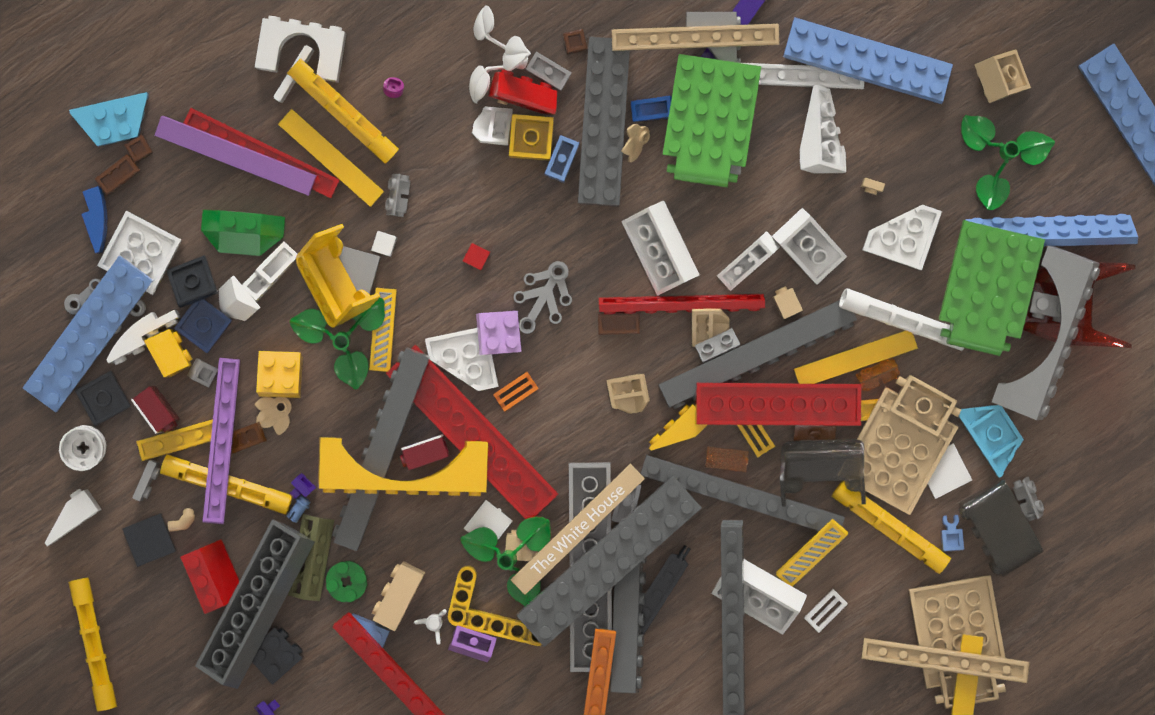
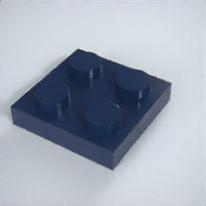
(203, 325)

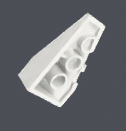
(820, 142)

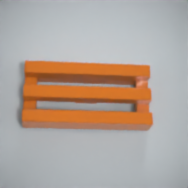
(530, 381)

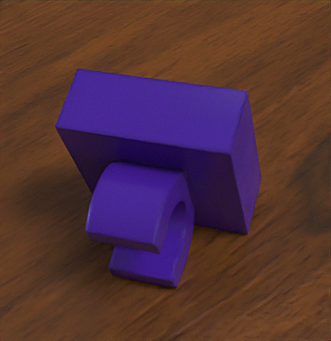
(302, 486)
(264, 709)

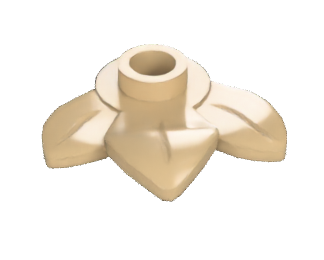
(638, 137)
(271, 415)

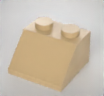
(1002, 76)

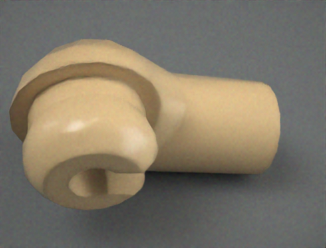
(184, 522)

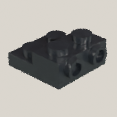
(277, 655)

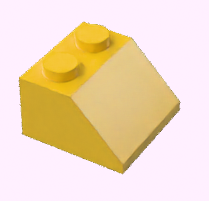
(168, 352)

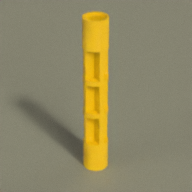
(342, 111)
(237, 488)
(892, 528)
(102, 687)

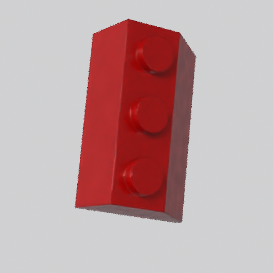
(523, 92)
(211, 575)

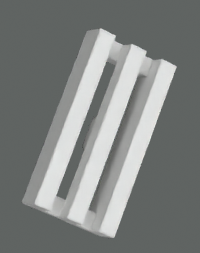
(831, 616)

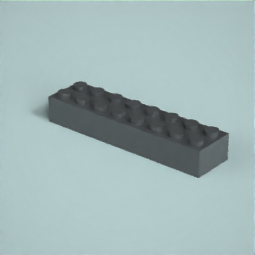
(603, 124)
(254, 604)

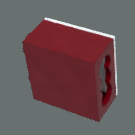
(156, 410)
(424, 452)

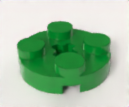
(335, 585)

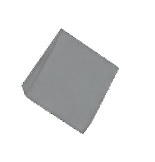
(202, 372)

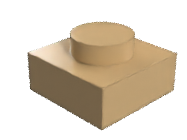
(872, 186)

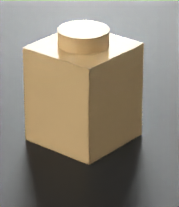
(787, 302)

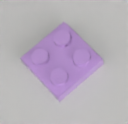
(498, 332)

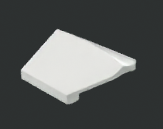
(493, 125)
(236, 301)

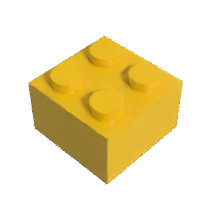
(531, 137)
(279, 374)

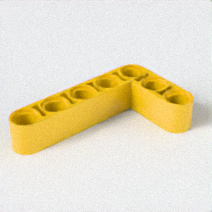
(488, 618)

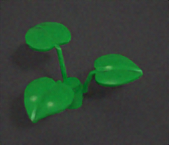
(1032, 146)
(351, 367)
(481, 544)

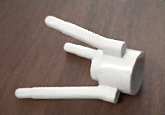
(433, 623)

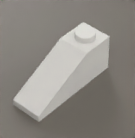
(748, 261)
(74, 513)

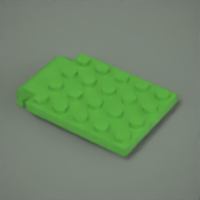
(710, 119)
(989, 287)

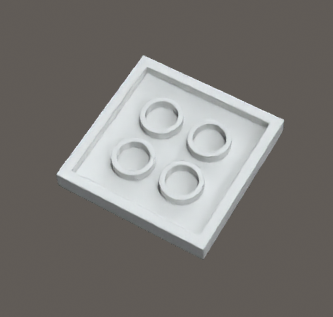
(143, 246)

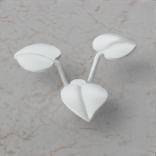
(514, 57)

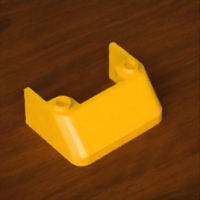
(329, 280)

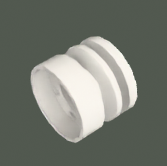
(74, 456)

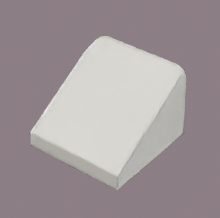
(384, 243)

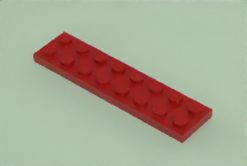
(778, 404)

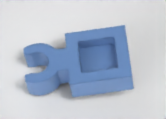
(951, 537)

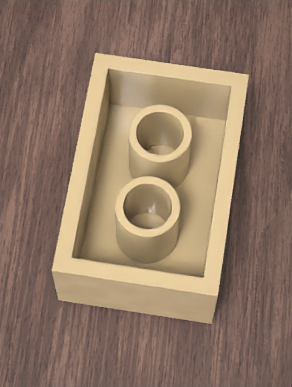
(397, 595)

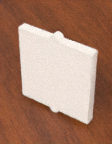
(489, 517)

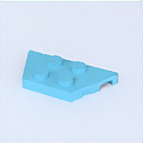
(113, 119)
(993, 434)

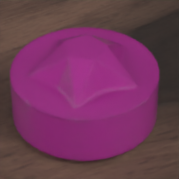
(393, 87)

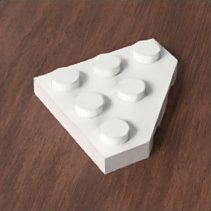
(905, 237)
(461, 357)

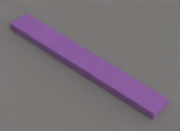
(235, 155)
(221, 441)

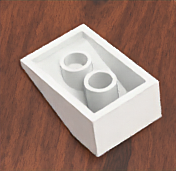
(809, 246)

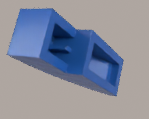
(651, 109)
(96, 217)

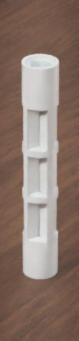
(894, 316)

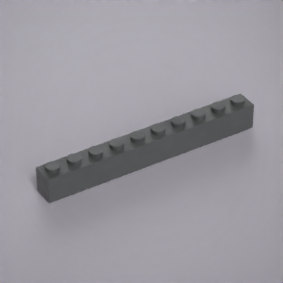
(759, 351)
(383, 445)
(738, 494)
(733, 617)

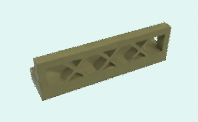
(315, 563)

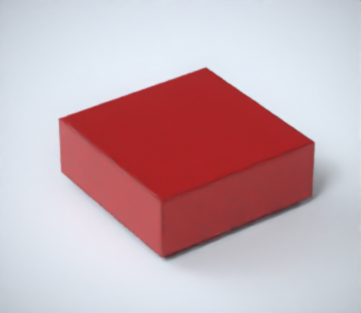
(476, 256)

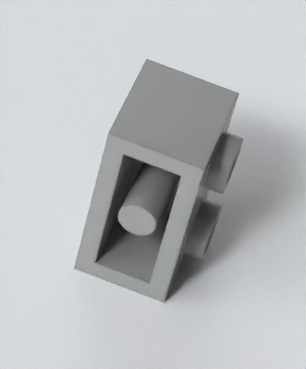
(1045, 305)

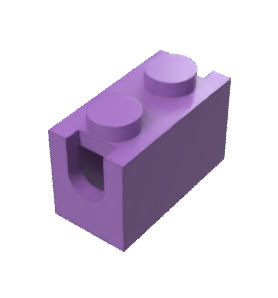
(472, 643)

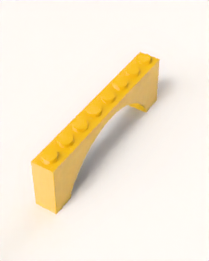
(463, 474)

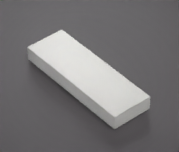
(288, 82)

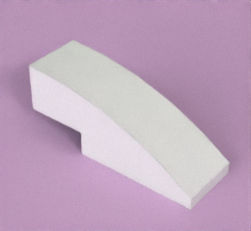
(270, 271)

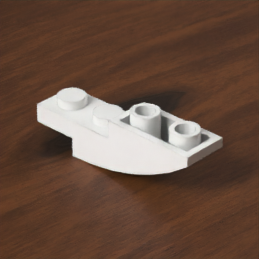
(133, 339)

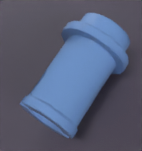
(298, 508)

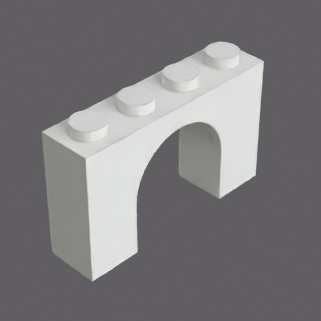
(276, 32)

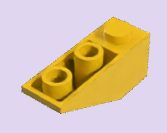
(678, 430)

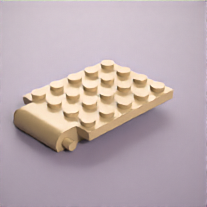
(906, 441)
(944, 614)

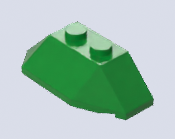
(242, 231)

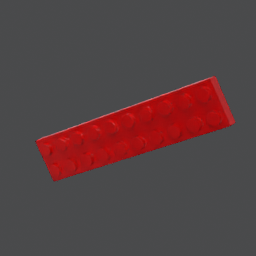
(464, 422)

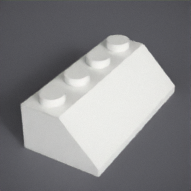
(660, 248)
(768, 598)

